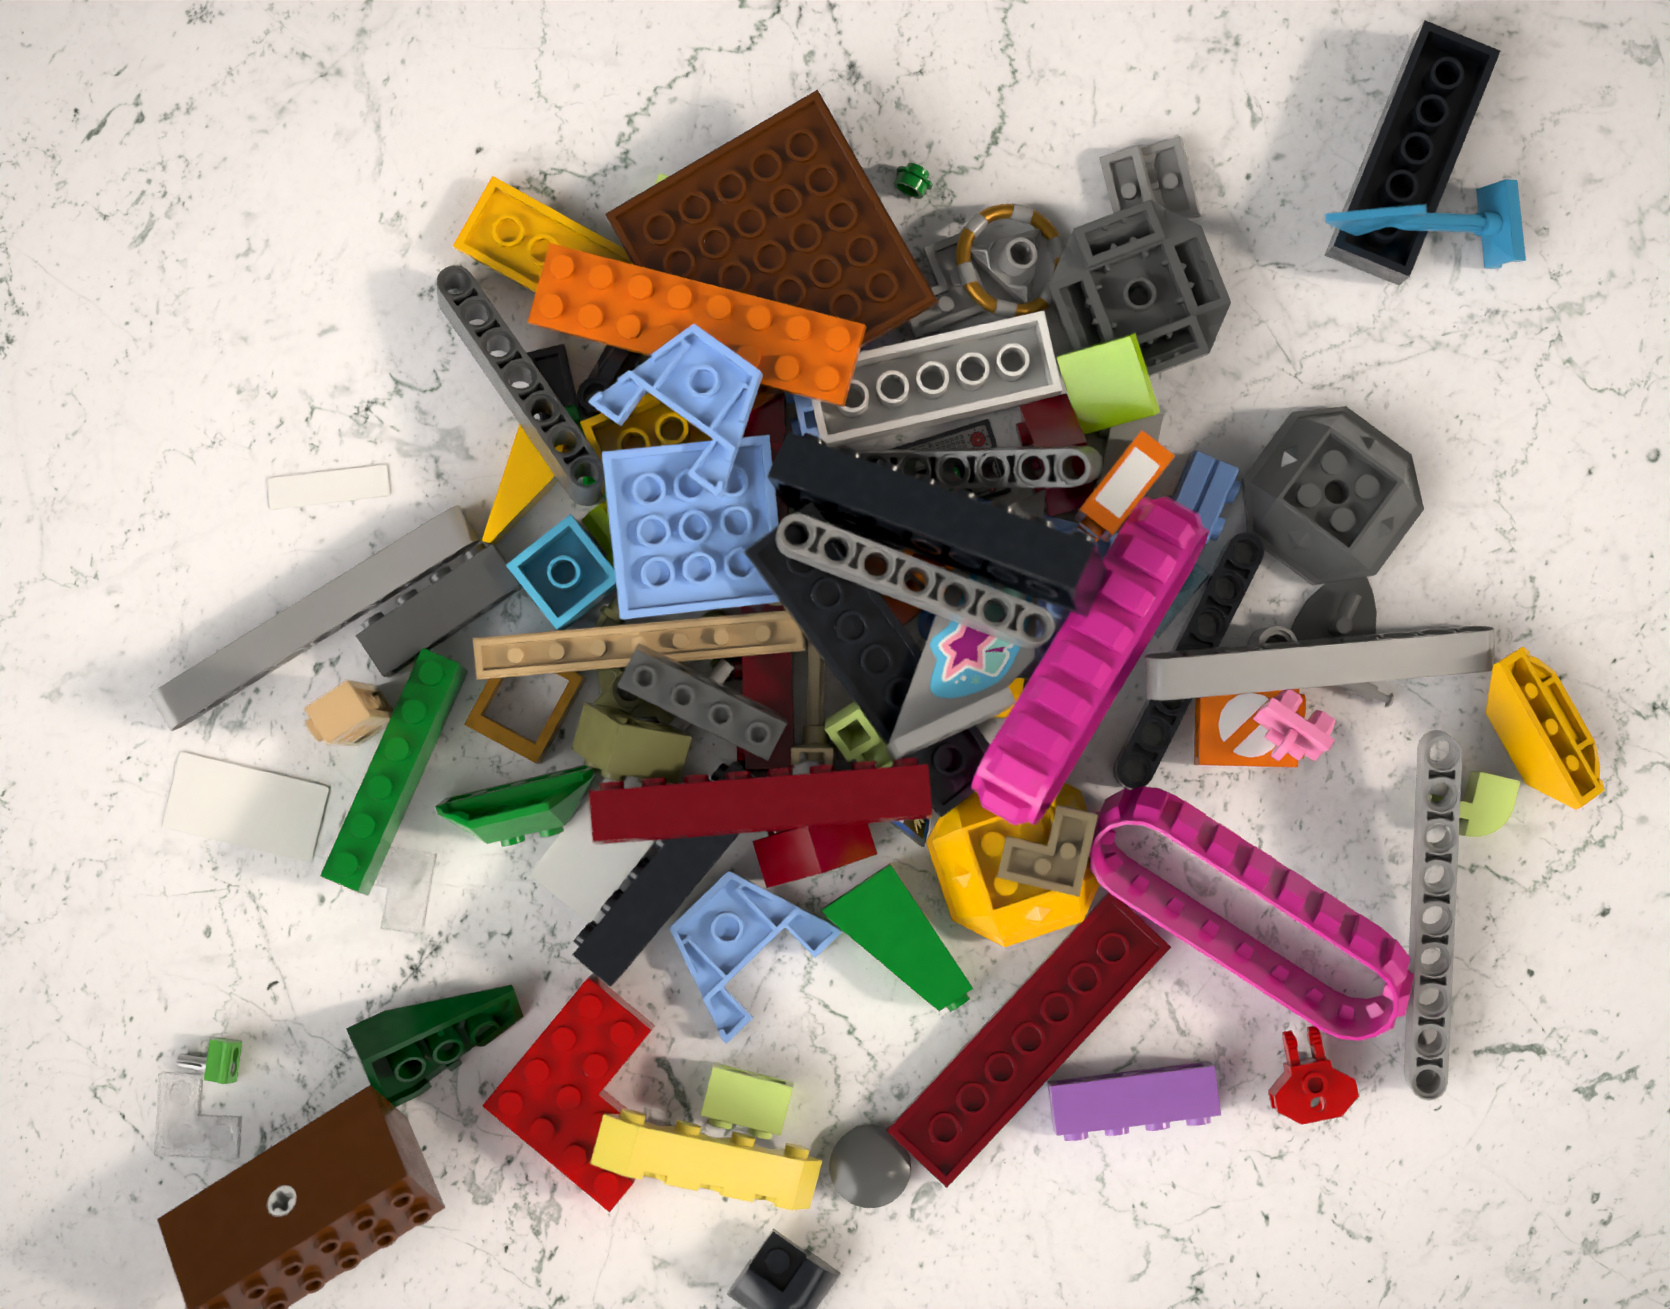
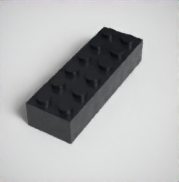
(1415, 146)
(650, 900)

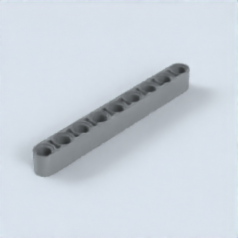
(314, 618)
(1319, 662)
(1438, 934)

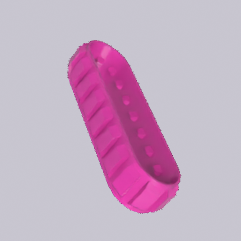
(1089, 662)
(1230, 946)

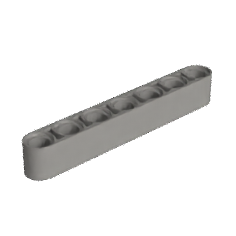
(935, 579)

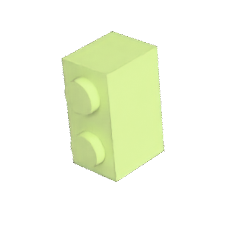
(746, 1100)

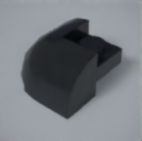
(783, 1277)

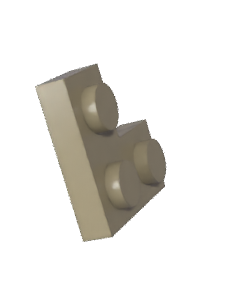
(1060, 863)

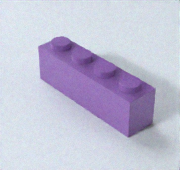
(1134, 1099)

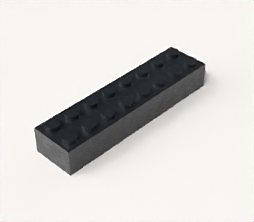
(940, 522)

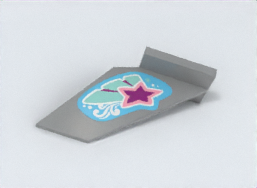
(963, 670)

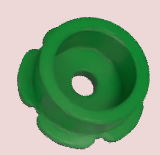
(912, 180)

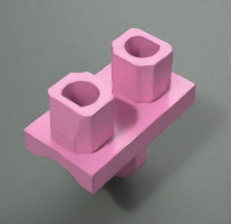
(1291, 731)

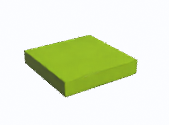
(1108, 384)

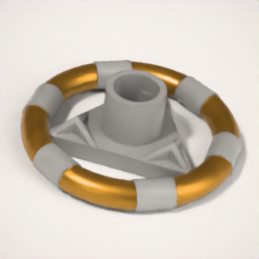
(1007, 260)

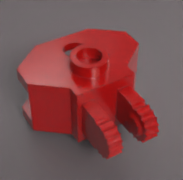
(1309, 1079)

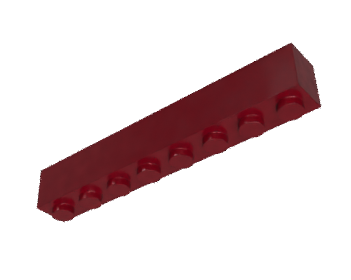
(760, 803)

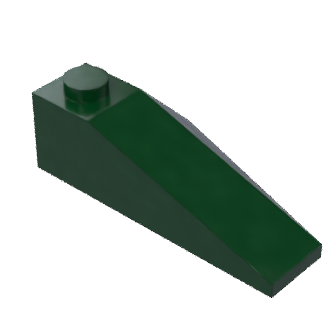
(419, 1041)

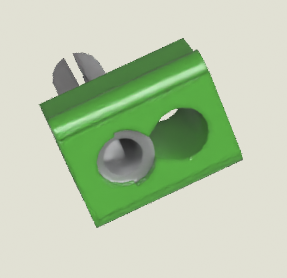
(220, 1064)

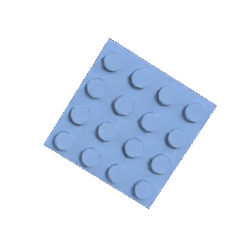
(676, 539)

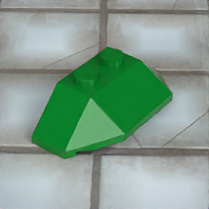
(521, 806)

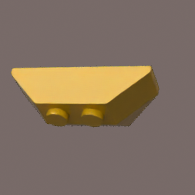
(1543, 730)

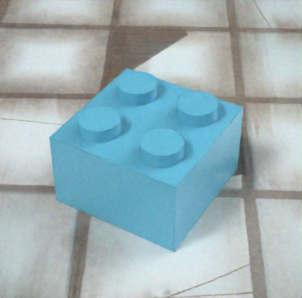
(564, 573)

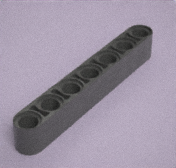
(526, 401)
(979, 465)

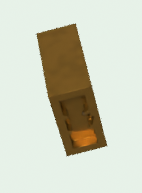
(514, 741)

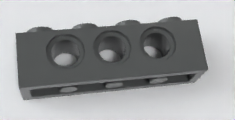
(703, 701)

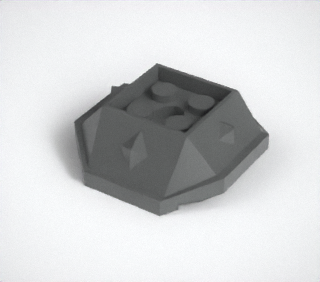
(1149, 251)
(1289, 503)

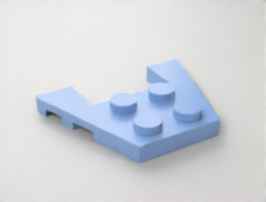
(702, 385)
(729, 930)

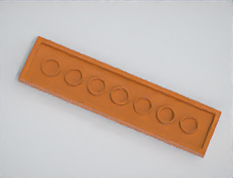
(648, 308)

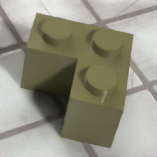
(629, 746)

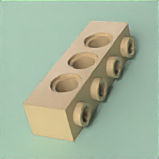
(349, 714)

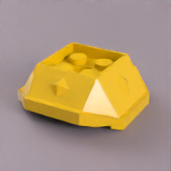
(967, 857)

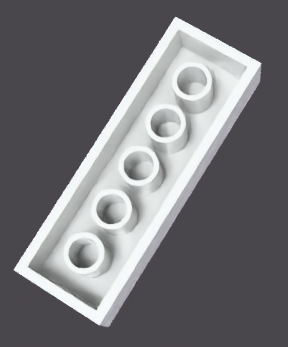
(943, 380)

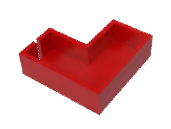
(558, 1086)

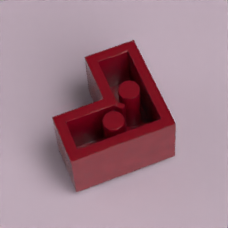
(1054, 424)
(811, 851)

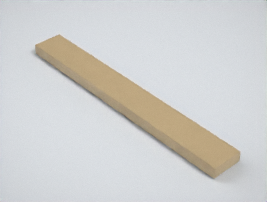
(615, 645)

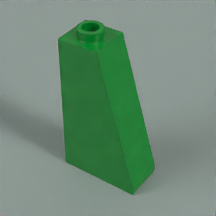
(897, 933)

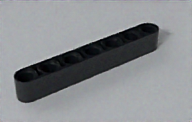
(1190, 639)

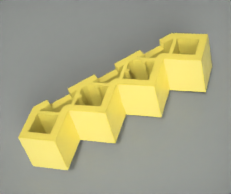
(695, 1160)

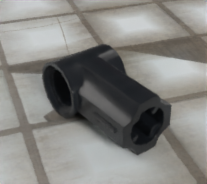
(609, 367)

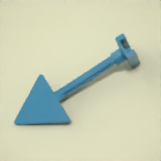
(1496, 222)

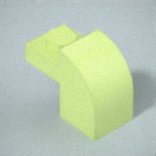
(857, 736)
(1486, 803)

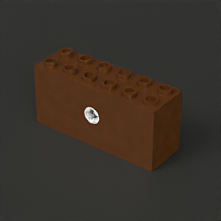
(302, 1209)

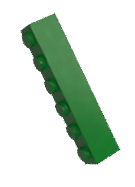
(394, 772)

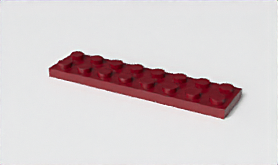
(1028, 1039)

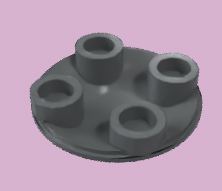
(869, 1167)

